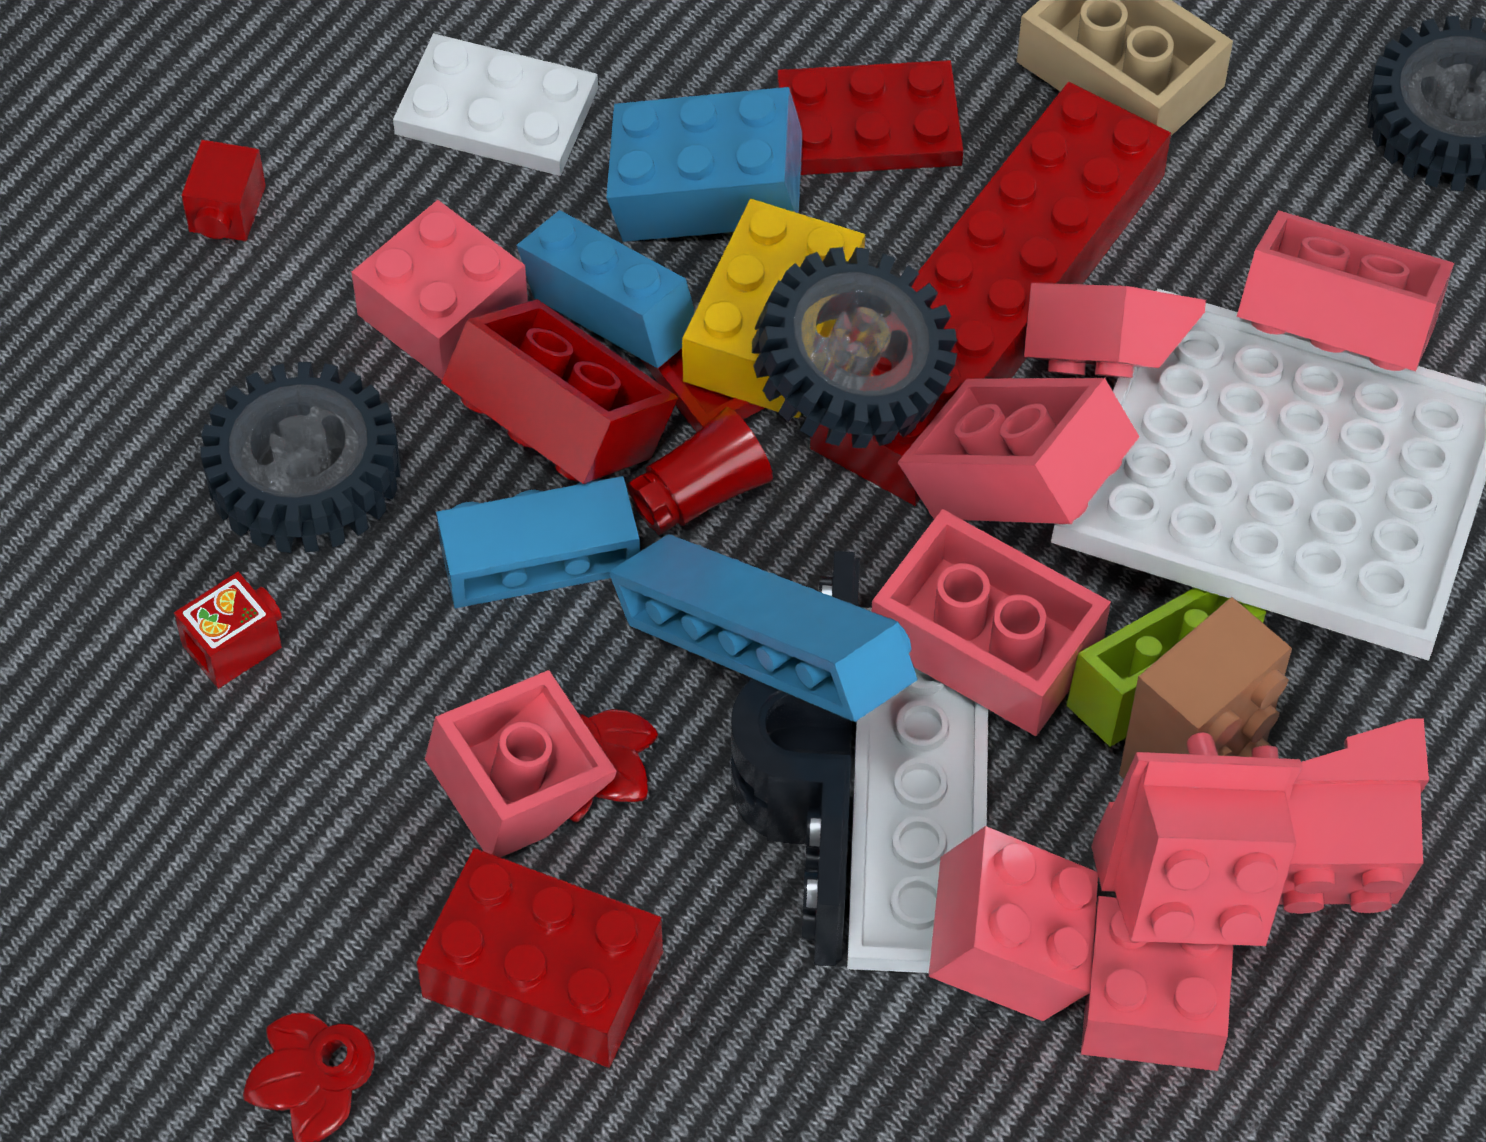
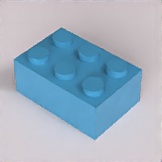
(700, 159)

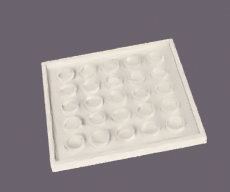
(1295, 481)

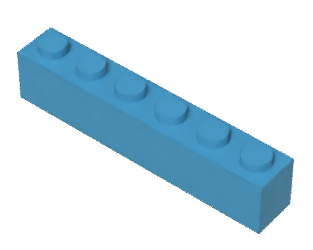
(765, 626)

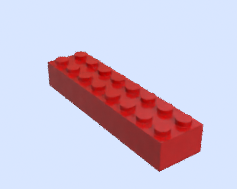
(1036, 221)

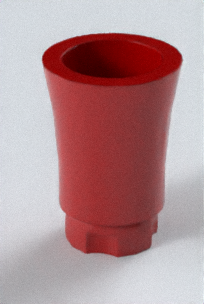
(701, 473)

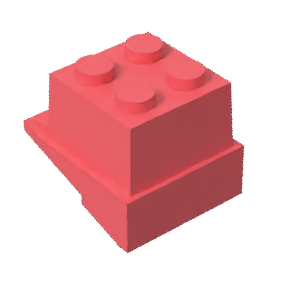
(1357, 821)
(1199, 845)

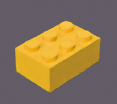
(722, 329)

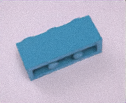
(607, 287)
(536, 541)

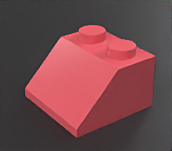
(1106, 327)
(517, 763)

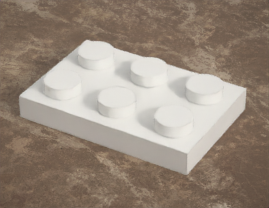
(496, 104)

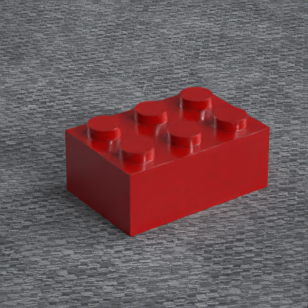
(558, 391)
(541, 957)

